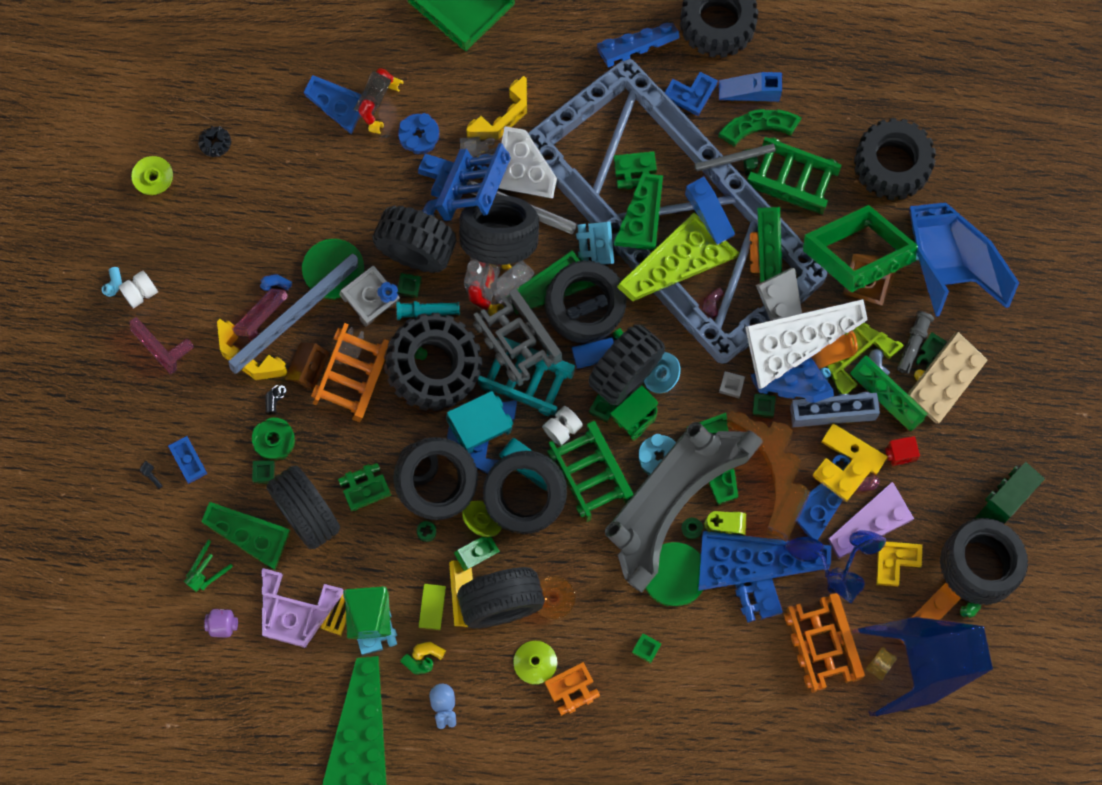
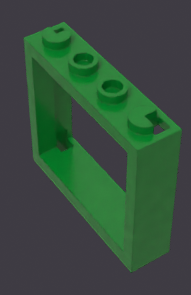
(817, 240)

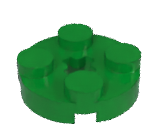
(279, 449)

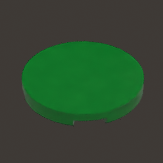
(324, 258)
(677, 575)

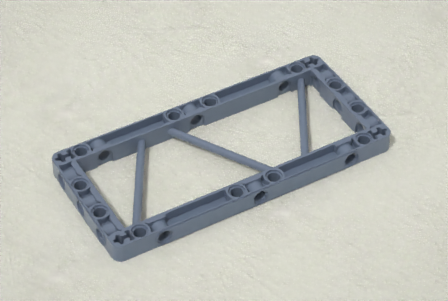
(695, 146)

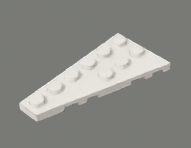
(793, 339)

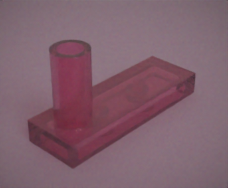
(259, 313)
(167, 359)

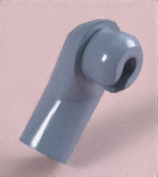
(876, 356)

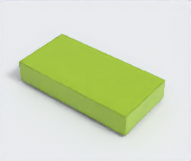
(432, 606)

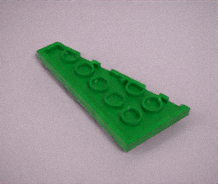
(359, 739)

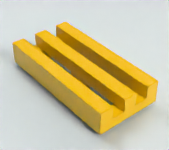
(332, 627)

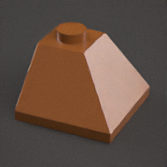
(876, 291)

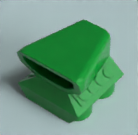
(367, 612)

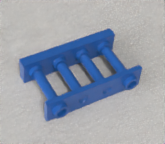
(462, 172)

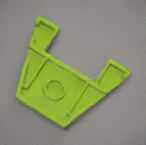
(865, 338)

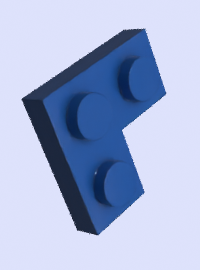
(692, 98)
(437, 169)

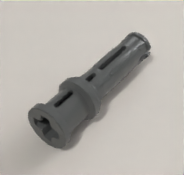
(917, 334)

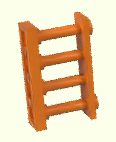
(364, 388)

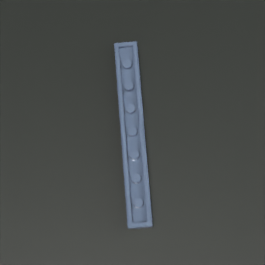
(294, 313)

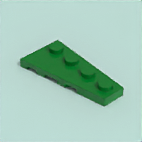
(642, 216)
(535, 289)
(723, 486)
(255, 536)

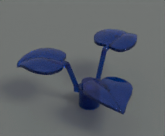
(839, 581)

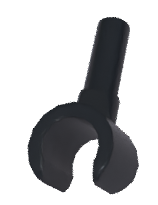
(146, 469)

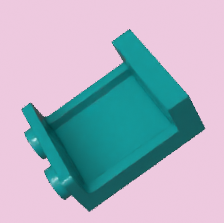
(479, 421)

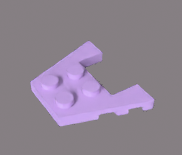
(292, 619)

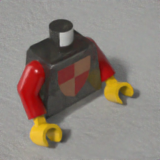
(372, 96)

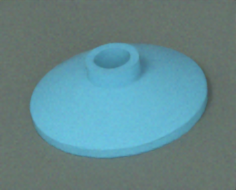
(656, 381)

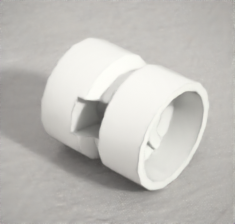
(137, 289)
(564, 424)

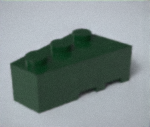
(1011, 493)

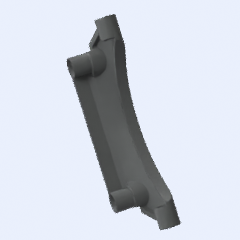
(681, 473)

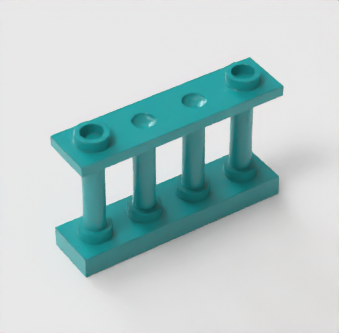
(562, 371)

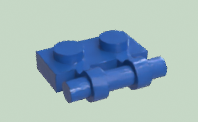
(765, 598)

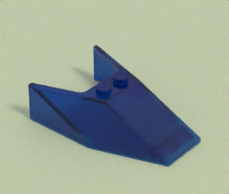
(940, 658)

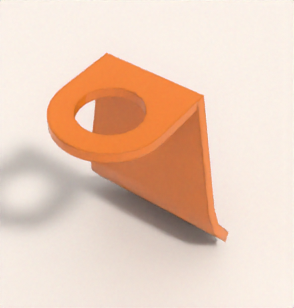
(836, 351)

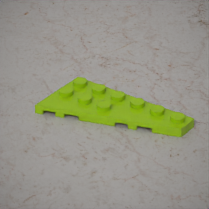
(679, 257)

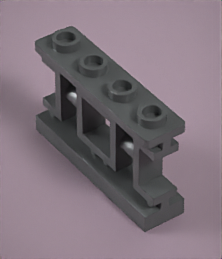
(531, 328)

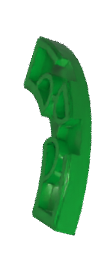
(758, 121)

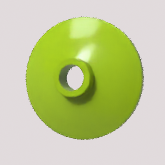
(150, 167)
(479, 521)
(535, 673)

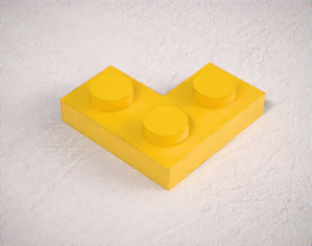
(843, 482)
(892, 557)

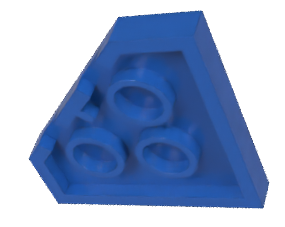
(800, 381)

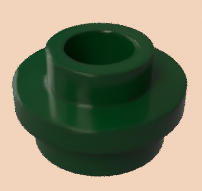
(692, 534)

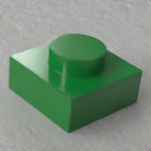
(646, 648)

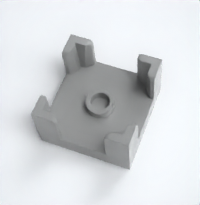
(363, 295)

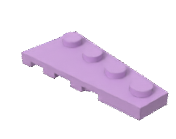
(880, 516)

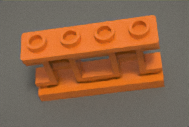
(840, 638)

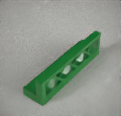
(889, 393)

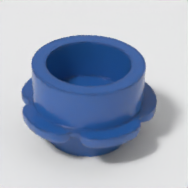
(381, 292)

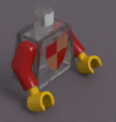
(478, 281)

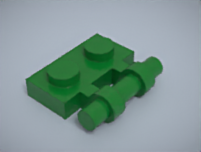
(633, 164)
(366, 492)

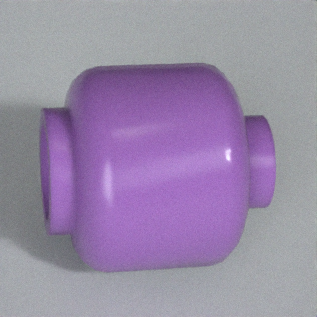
(220, 623)

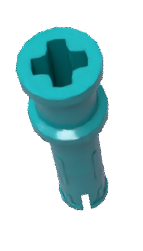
(412, 310)

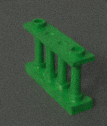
(795, 195)
(611, 471)

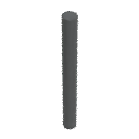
(734, 157)

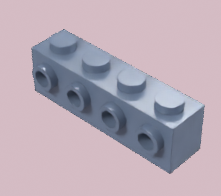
(835, 410)

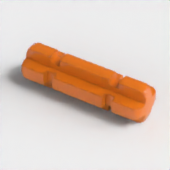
(754, 253)

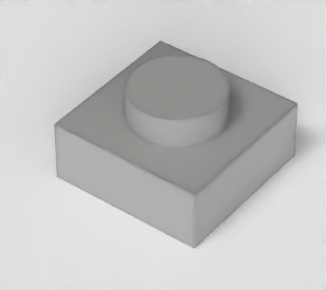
(731, 384)

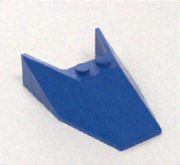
(957, 253)

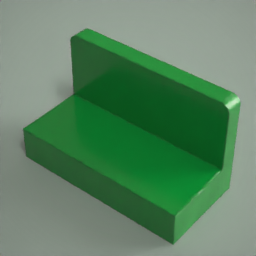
(634, 408)

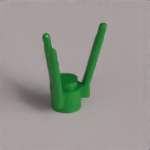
(194, 577)

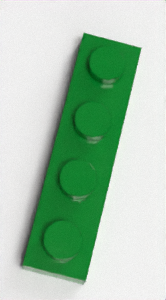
(769, 242)

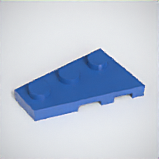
(818, 511)

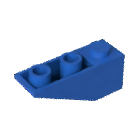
(752, 87)

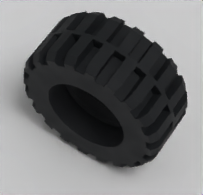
(715, 40)
(900, 135)
(414, 239)
(626, 364)

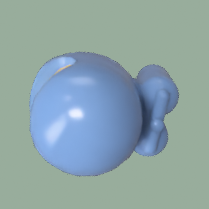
(442, 702)

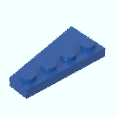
(638, 42)

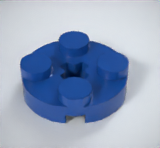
(423, 123)

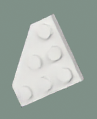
(527, 167)

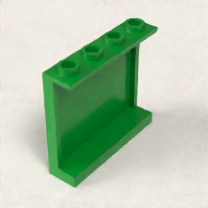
(463, 19)

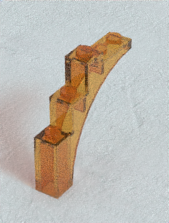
(789, 497)

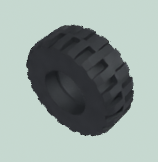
(448, 336)

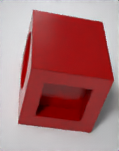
(902, 451)

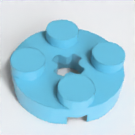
(649, 447)

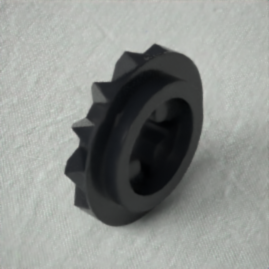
(217, 149)

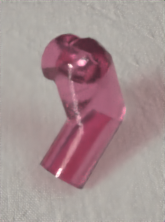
(710, 302)
(869, 484)

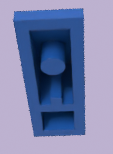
(709, 210)

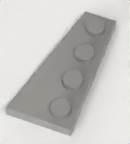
(781, 295)

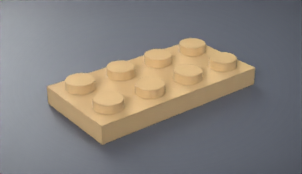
(947, 377)

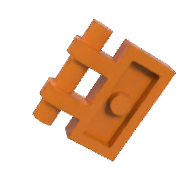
(569, 682)

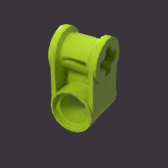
(727, 522)

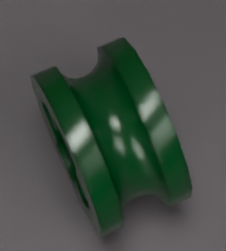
(429, 537)

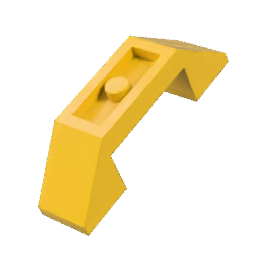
(515, 112)
(269, 368)

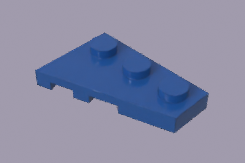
(334, 101)

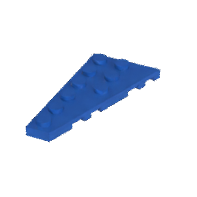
(743, 559)

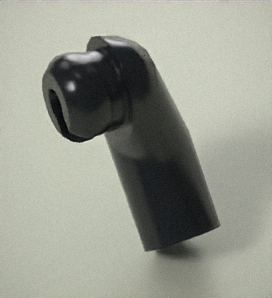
(273, 397)

